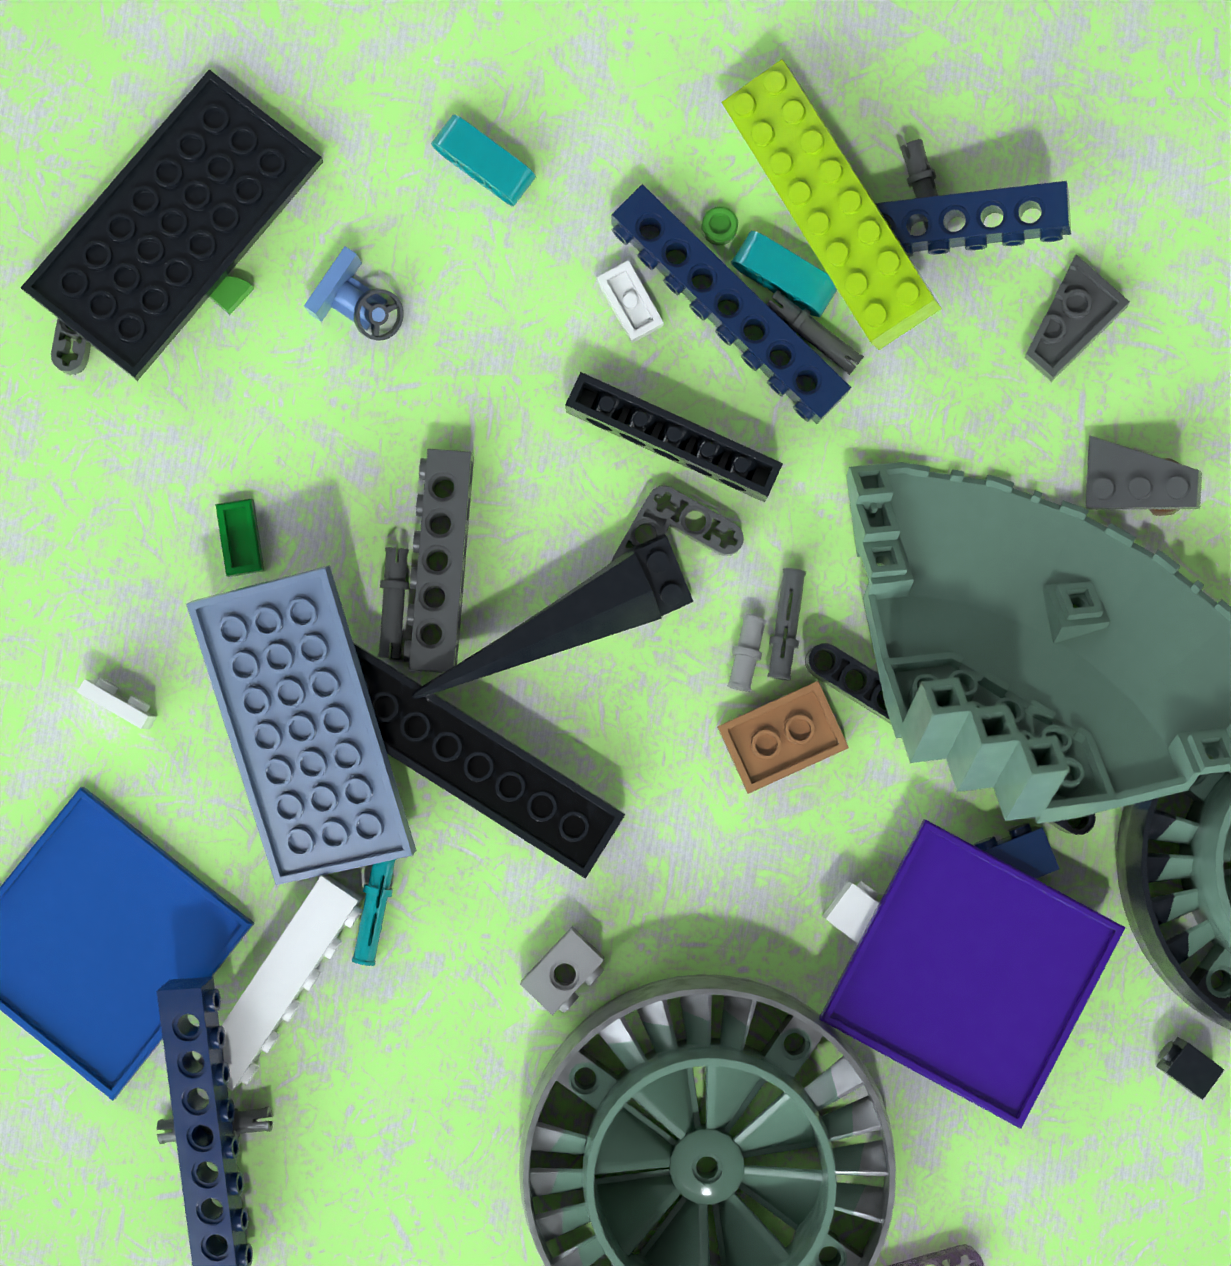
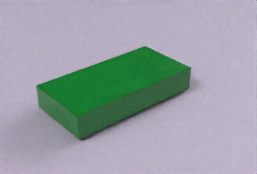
(239, 537)

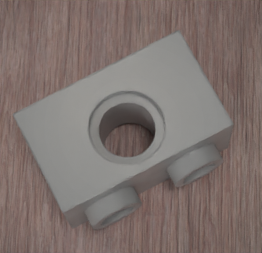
(544, 985)

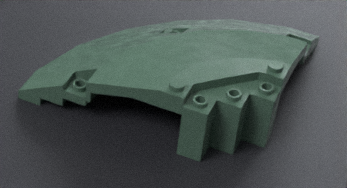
(1013, 680)

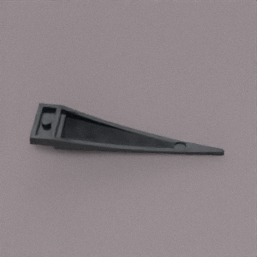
(617, 598)

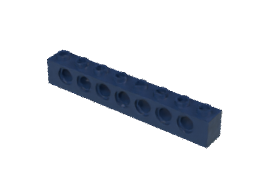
(645, 209)
(191, 1111)

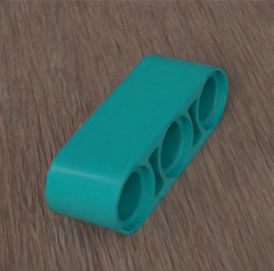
(483, 160)
(784, 271)

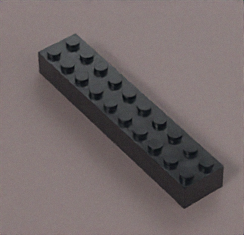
(488, 770)

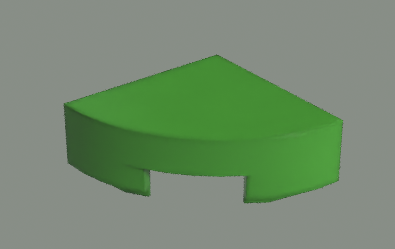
(231, 293)

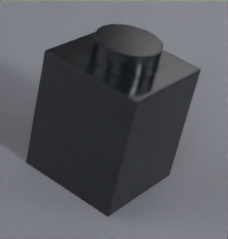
(1189, 1067)

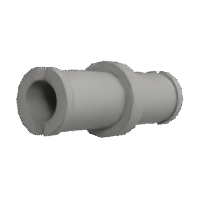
(747, 653)

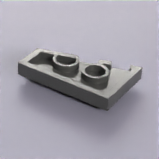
(1075, 319)
(1137, 480)

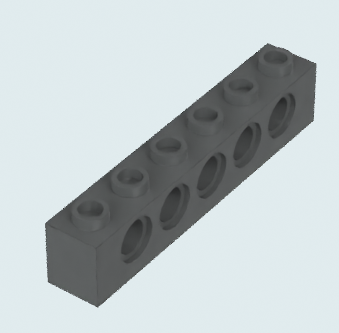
(457, 468)

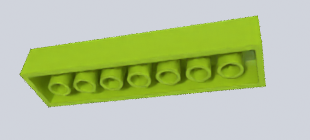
(831, 205)

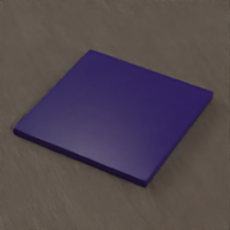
(972, 973)

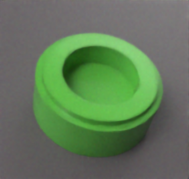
(719, 225)

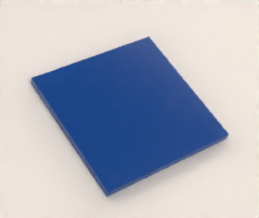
(94, 933)

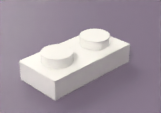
(630, 301)
(105, 695)

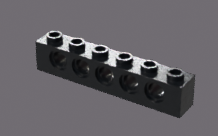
(673, 437)

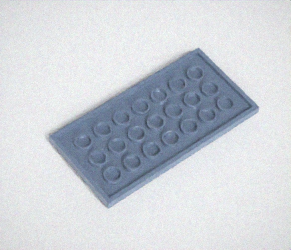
(302, 726)

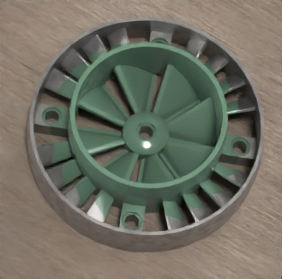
(664, 1085)

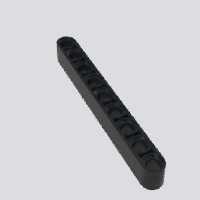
(867, 698)

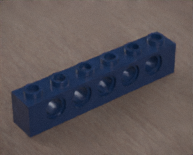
(974, 207)

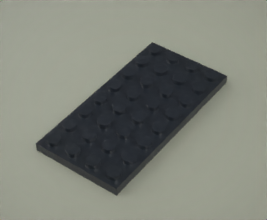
(172, 225)

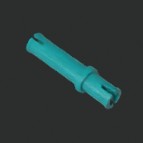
(370, 926)

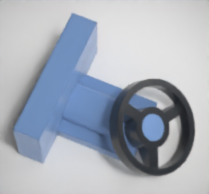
(353, 299)

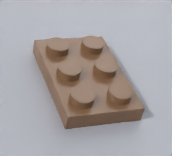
(782, 737)

